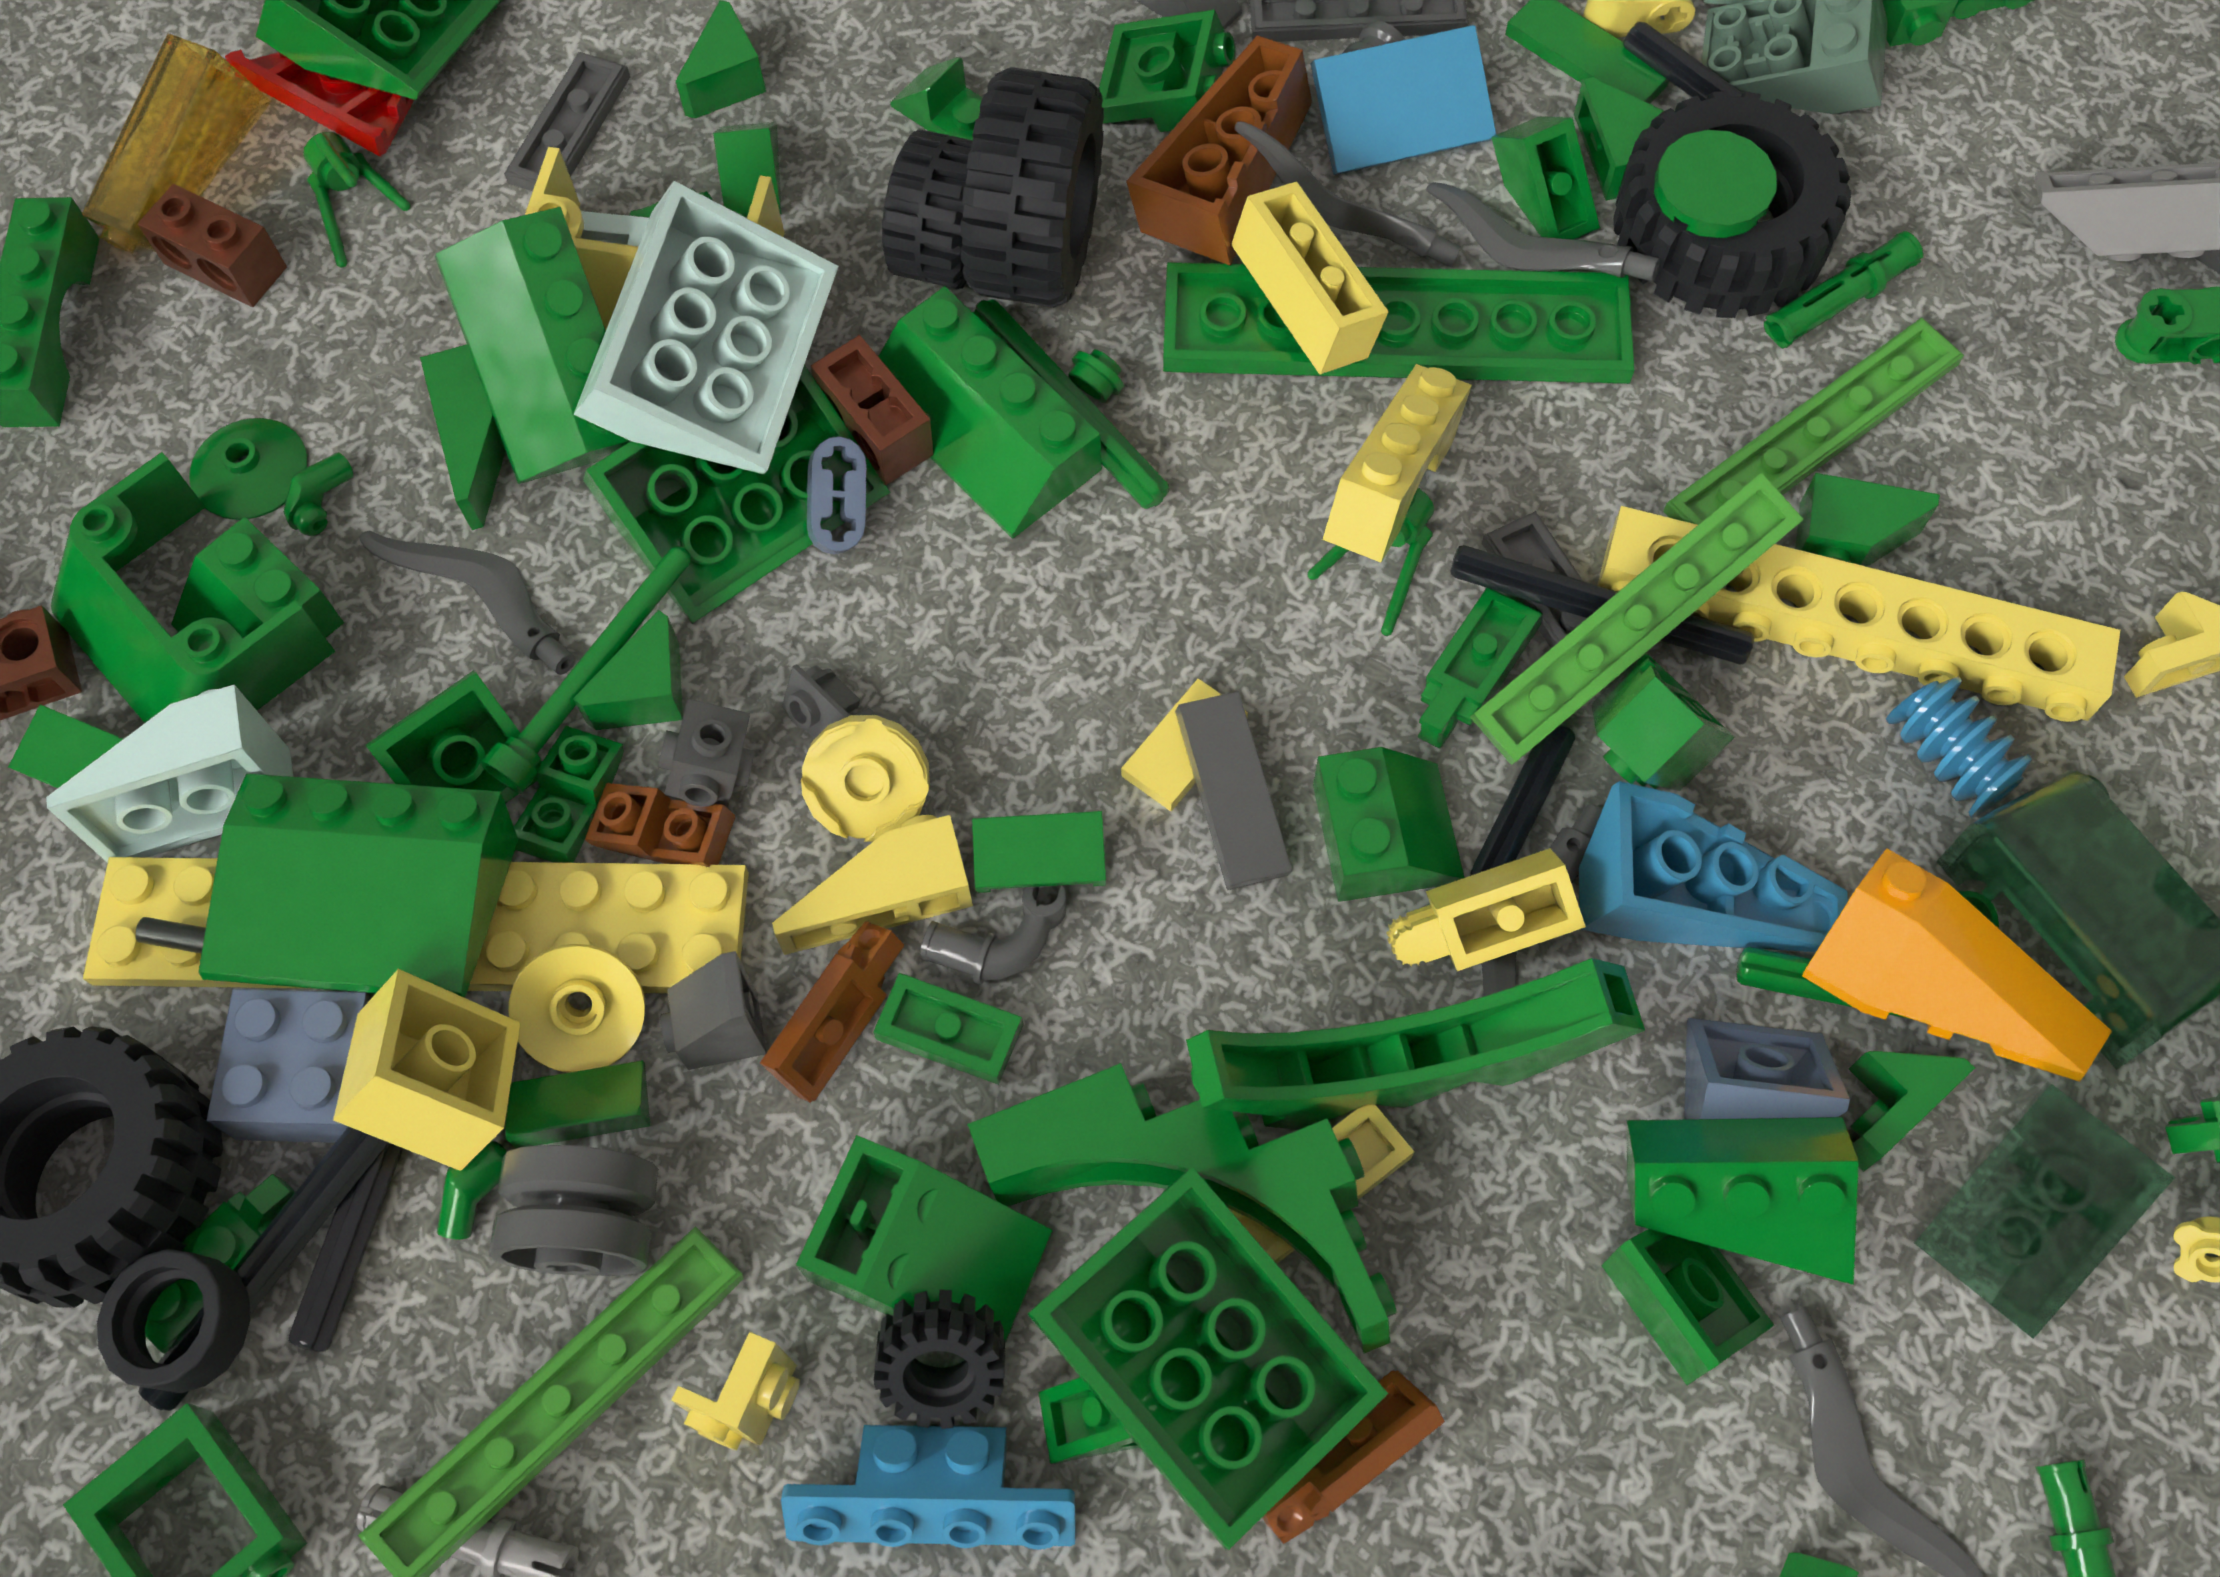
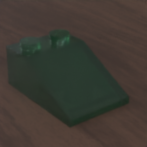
(2043, 1209)

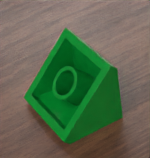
(448, 740)
(1686, 1300)

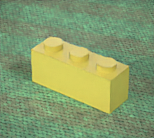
(1308, 277)

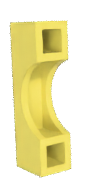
(1393, 459)

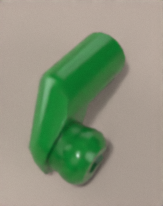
(307, 491)
(466, 1188)

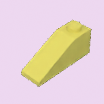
(891, 882)

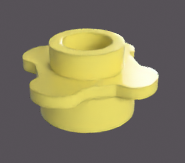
(2195, 1241)

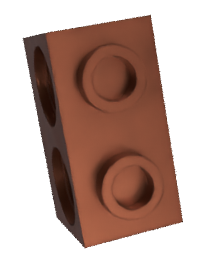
(213, 245)
(875, 409)
(34, 662)

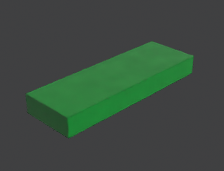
(1582, 48)

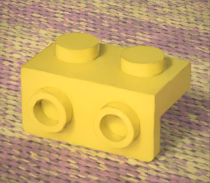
(753, 1394)

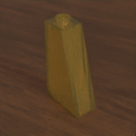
(177, 132)

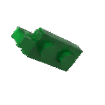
(1475, 663)
(222, 1236)

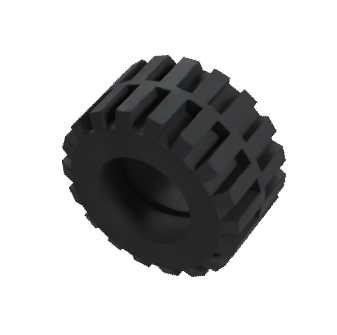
(926, 209)

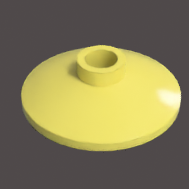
(572, 1037)

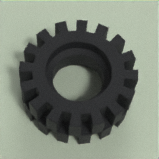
(940, 1390)

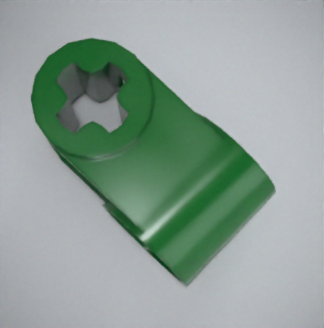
(2173, 327)

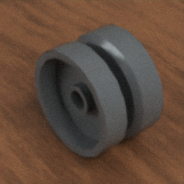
(574, 1211)

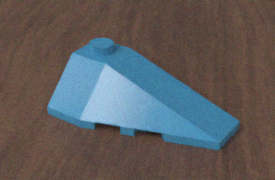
(1682, 880)

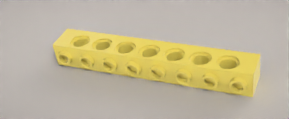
(2010, 636)

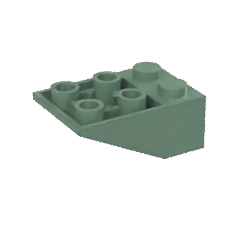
(1801, 51)

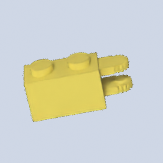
(1490, 914)

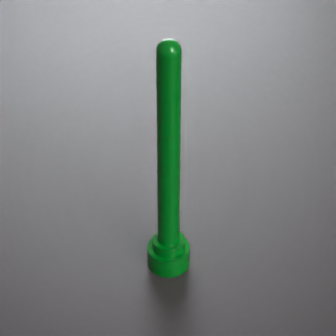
(516, 759)

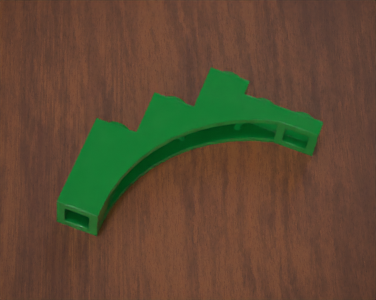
(1110, 1135)

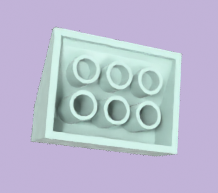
(707, 335)

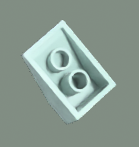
(171, 777)

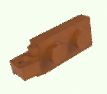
(833, 1013)
(1364, 1453)

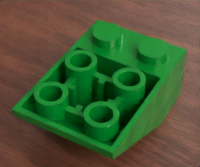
(912, 1230)

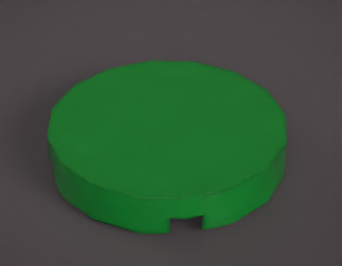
(1715, 183)

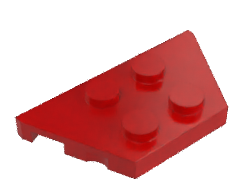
(350, 109)

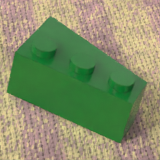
(1656, 727)
(1750, 1187)

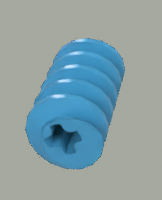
(1960, 743)

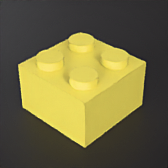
(428, 1071)

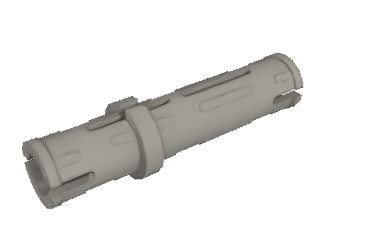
(495, 1547)

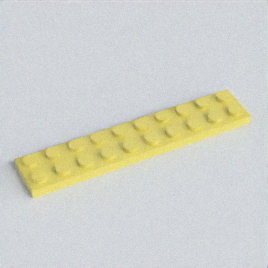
(649, 915)

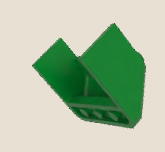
(130, 643)

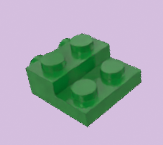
(1163, 67)

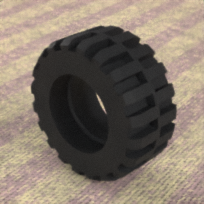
(1032, 186)
(1773, 256)
(148, 1186)

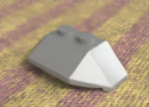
(2138, 208)

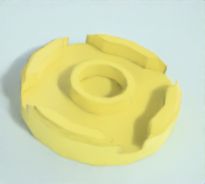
(864, 777)

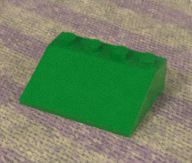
(373, 42)
(725, 516)
(355, 882)
(1208, 1357)

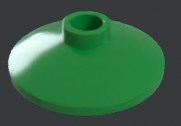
(256, 483)

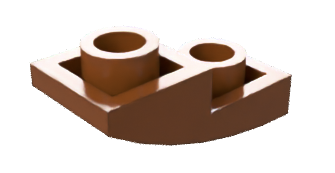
(657, 828)

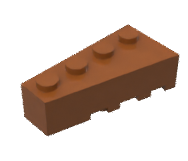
(1204, 169)

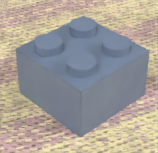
(283, 1064)

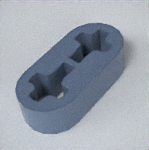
(851, 495)

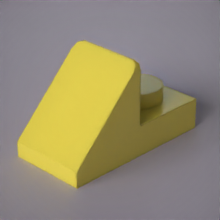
(2185, 651)

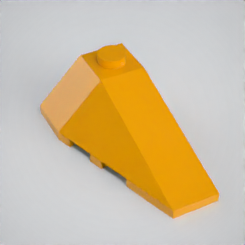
(1933, 957)

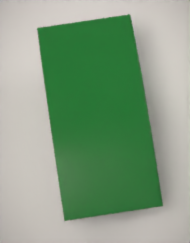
(567, 795)

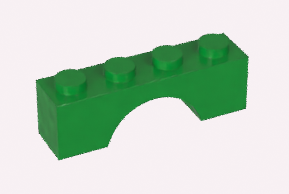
(41, 258)

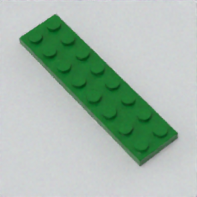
(1447, 319)

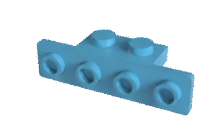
(930, 1490)

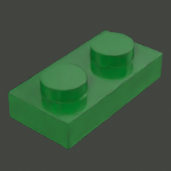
(948, 1028)

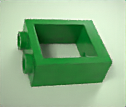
(157, 1461)

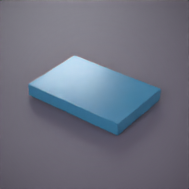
(1403, 99)

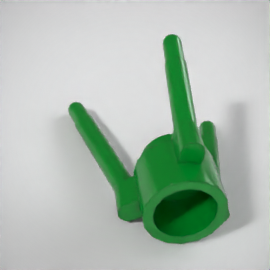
(339, 168)
(1412, 532)

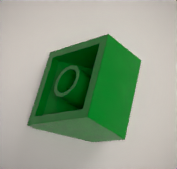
(247, 583)
(1384, 823)

